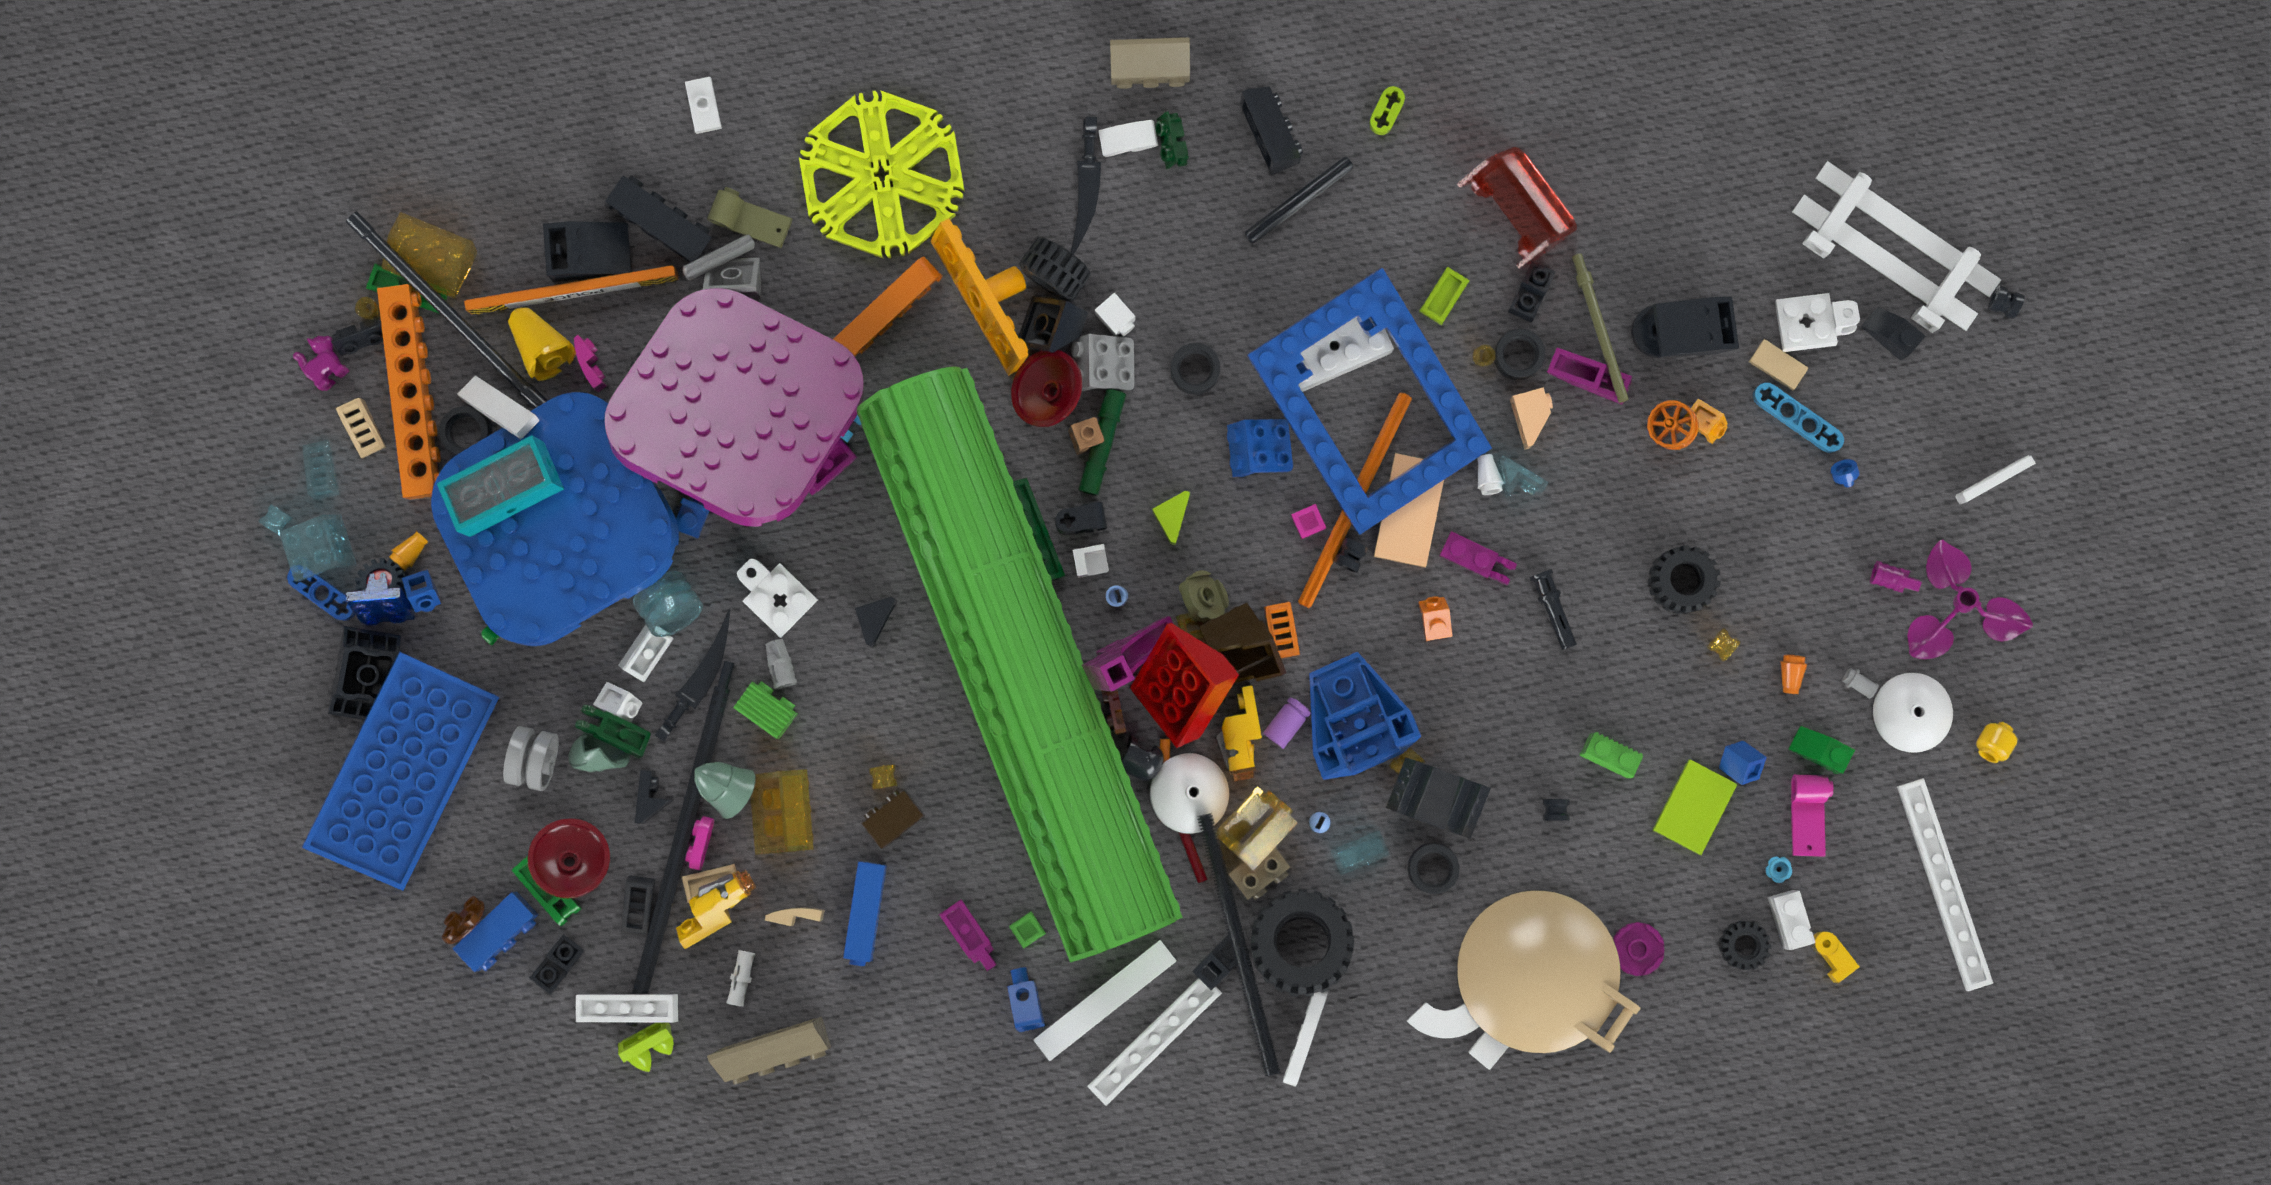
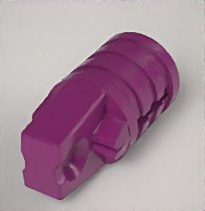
(1893, 578)

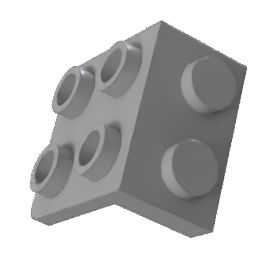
(1105, 361)

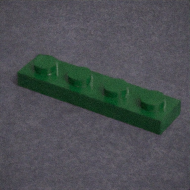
(1039, 528)

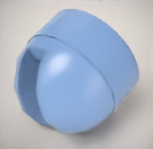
(1112, 598)
(1314, 819)

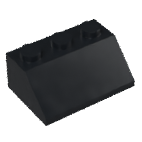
(1270, 128)

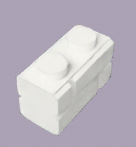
(1791, 920)

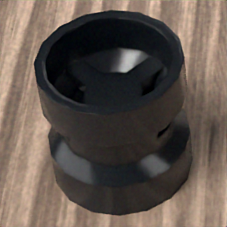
(2006, 302)
(1351, 549)

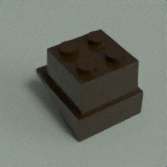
(1244, 644)

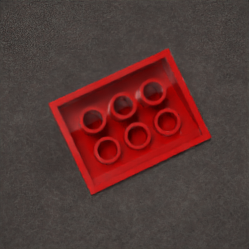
(1183, 684)

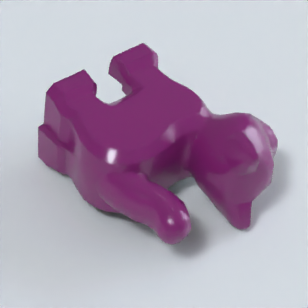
(323, 364)

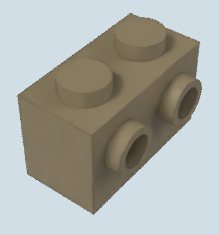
(1253, 882)

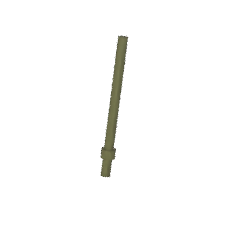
(1585, 281)

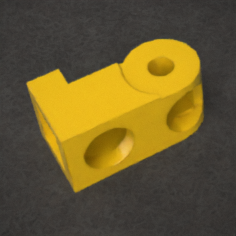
(1835, 955)

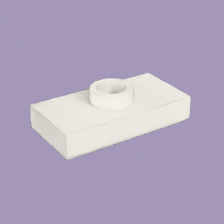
(703, 105)

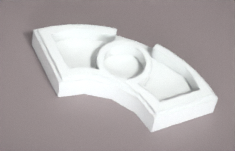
(1443, 1023)

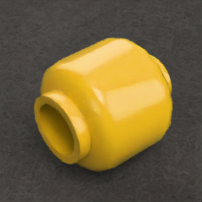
(1996, 742)

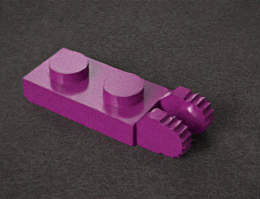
(1475, 557)

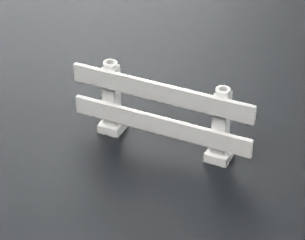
(1832, 226)

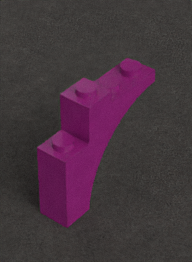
(1120, 659)

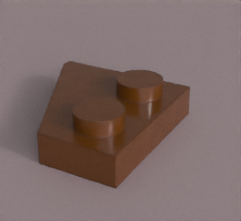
(1115, 719)

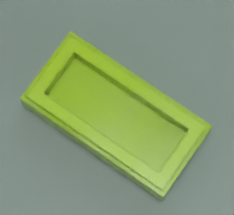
(1444, 296)

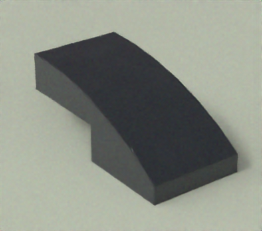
(1217, 964)

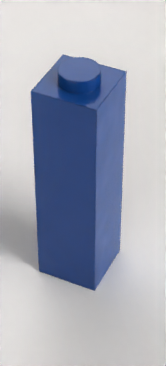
(864, 913)

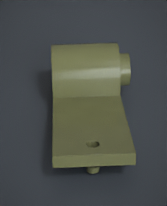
(748, 219)

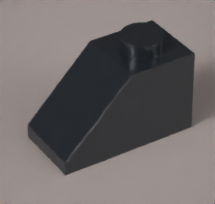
(1893, 332)

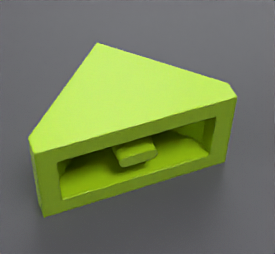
(1171, 515)

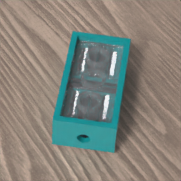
(500, 486)

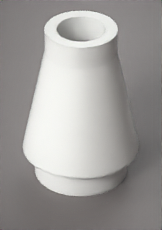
(1489, 478)

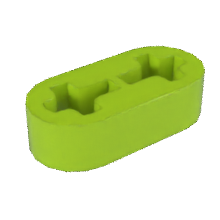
(1392, 113)

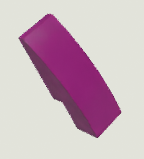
(1585, 374)

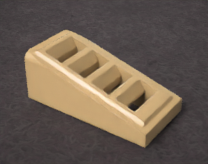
(347, 421)

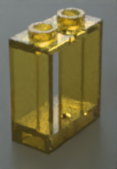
(1268, 833)

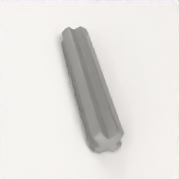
(718, 257)

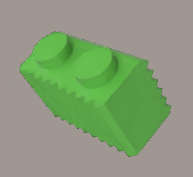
(765, 709)
(1611, 755)

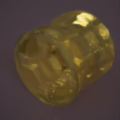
(1723, 644)
(883, 777)

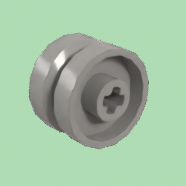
(530, 758)

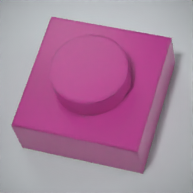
(1308, 521)

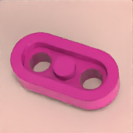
(697, 853)

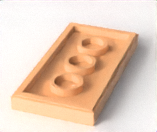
(1409, 530)

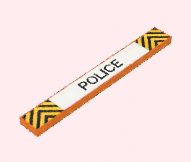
(571, 290)

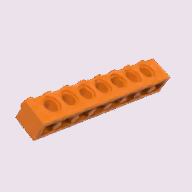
(391, 301)

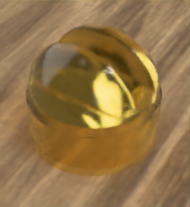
(362, 310)
(1487, 358)

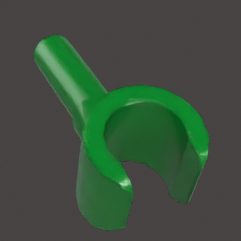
(489, 636)

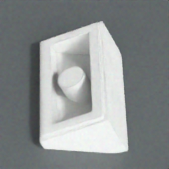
(644, 654)

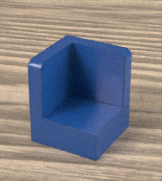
(1742, 762)

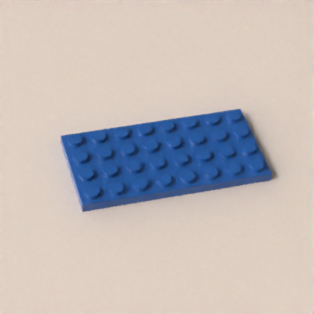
(400, 771)

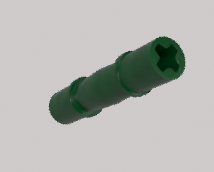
(1098, 454)

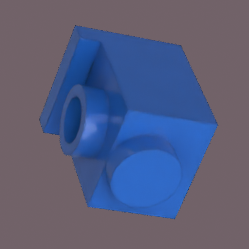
(424, 598)

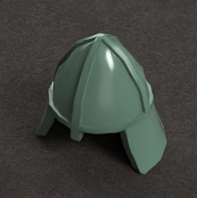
(597, 759)
(725, 786)

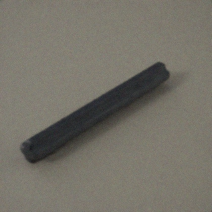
(1298, 200)

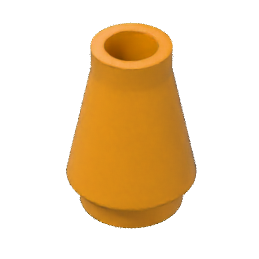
(408, 551)

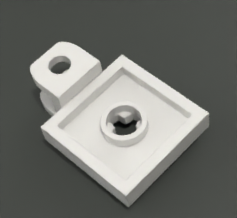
(1827, 320)
(763, 589)

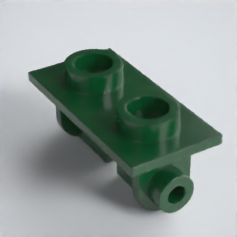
(1169, 128)

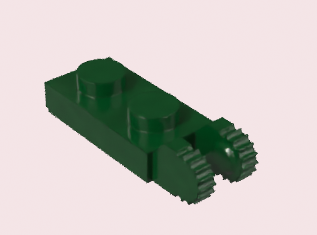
(615, 731)

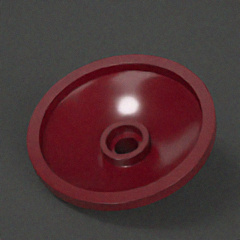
(1036, 384)
(564, 841)

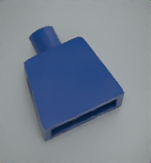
(1027, 1013)

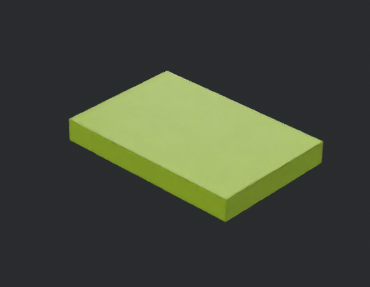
(1694, 807)

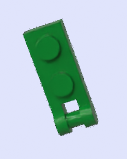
(546, 900)

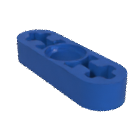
(311, 595)

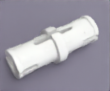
(740, 978)

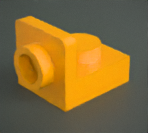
(1711, 421)

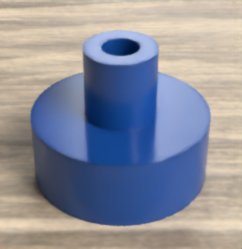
(1845, 472)

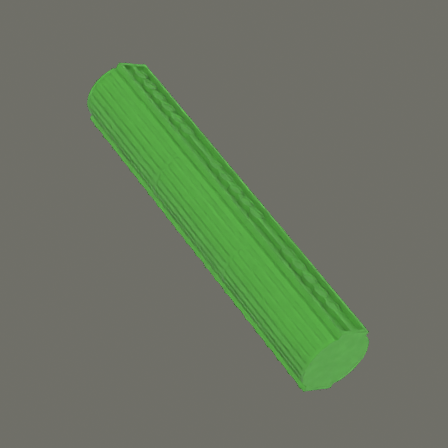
(1018, 662)

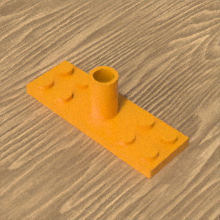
(983, 295)

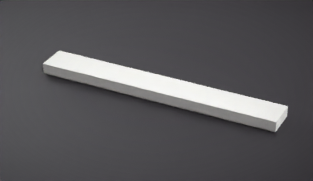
(1945, 885)

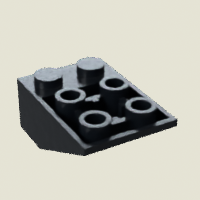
(586, 250)
(1696, 327)

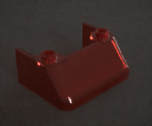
(1524, 200)

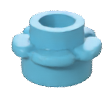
(1784, 864)

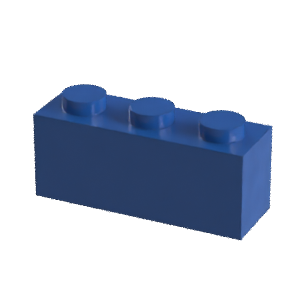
(496, 932)

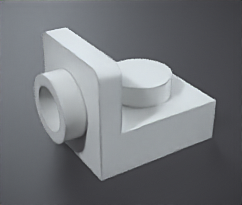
(618, 702)

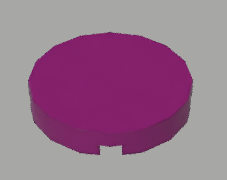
(1631, 945)

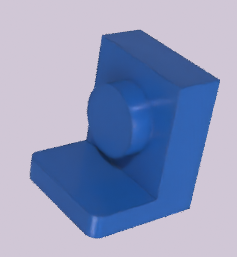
(691, 517)

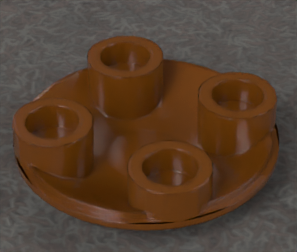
(463, 923)

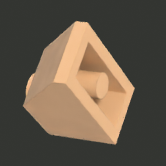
(1531, 413)

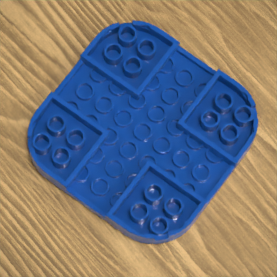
(573, 550)

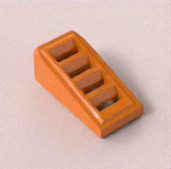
(1277, 608)

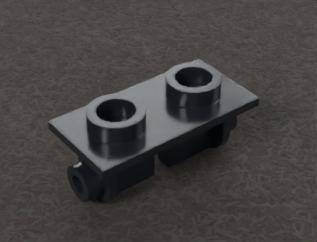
(350, 340)

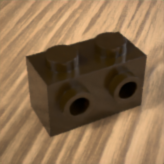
(893, 818)

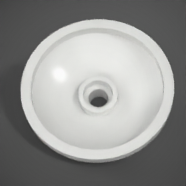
(1895, 712)
(1171, 792)

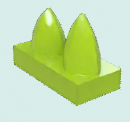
(636, 1047)

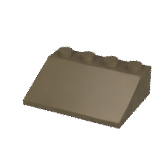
(770, 1050)

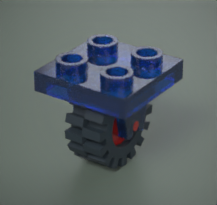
(380, 594)

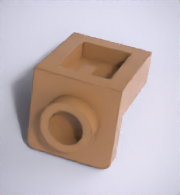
(1085, 435)

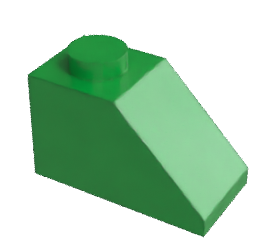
(1821, 750)

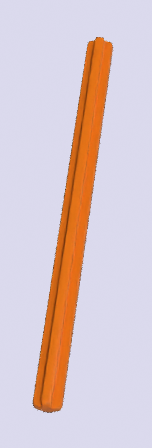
(1365, 479)

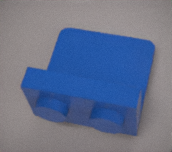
(1259, 446)

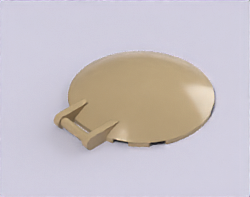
(1542, 974)

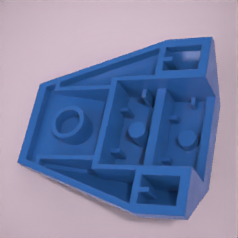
(1356, 718)

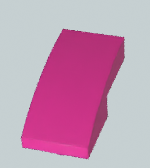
(585, 353)

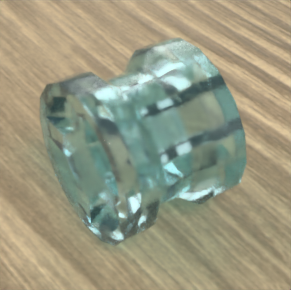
(275, 519)

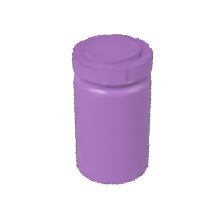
(1287, 722)

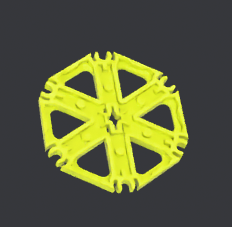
(862, 187)

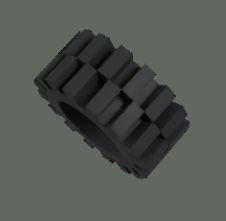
(1760, 950)

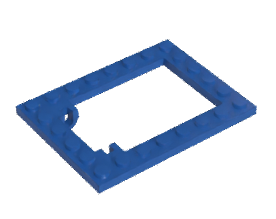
(1282, 369)

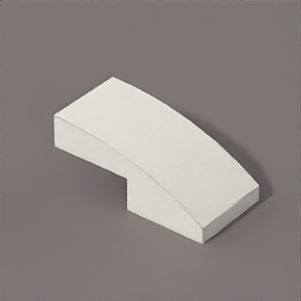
(1128, 137)

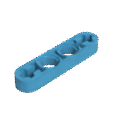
(1799, 415)

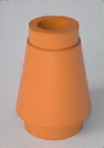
(1792, 673)

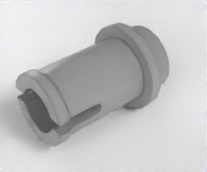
(1860, 683)

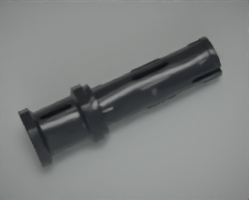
(1550, 597)

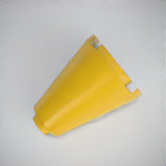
(539, 344)

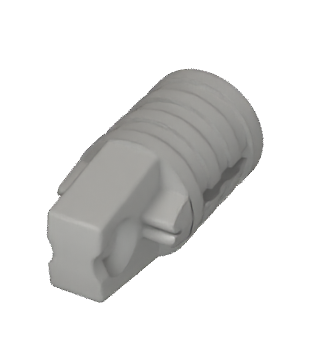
(780, 664)

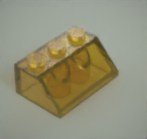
(432, 252)
(781, 812)

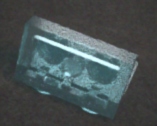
(317, 546)

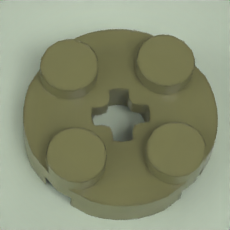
(1193, 592)

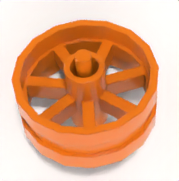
(1673, 425)

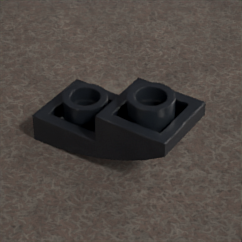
(1531, 291)
(556, 964)

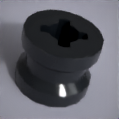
(1556, 810)

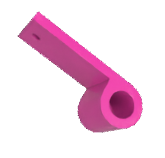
(1808, 814)

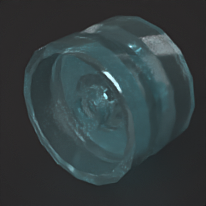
(668, 604)

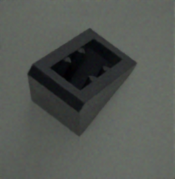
(874, 617)

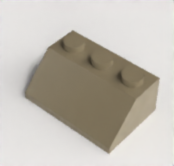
(1150, 62)

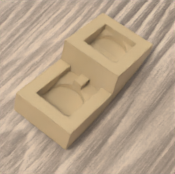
(788, 916)

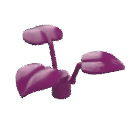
(1950, 567)

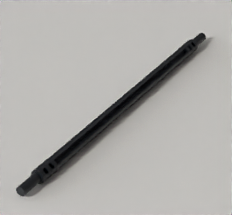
(681, 837)

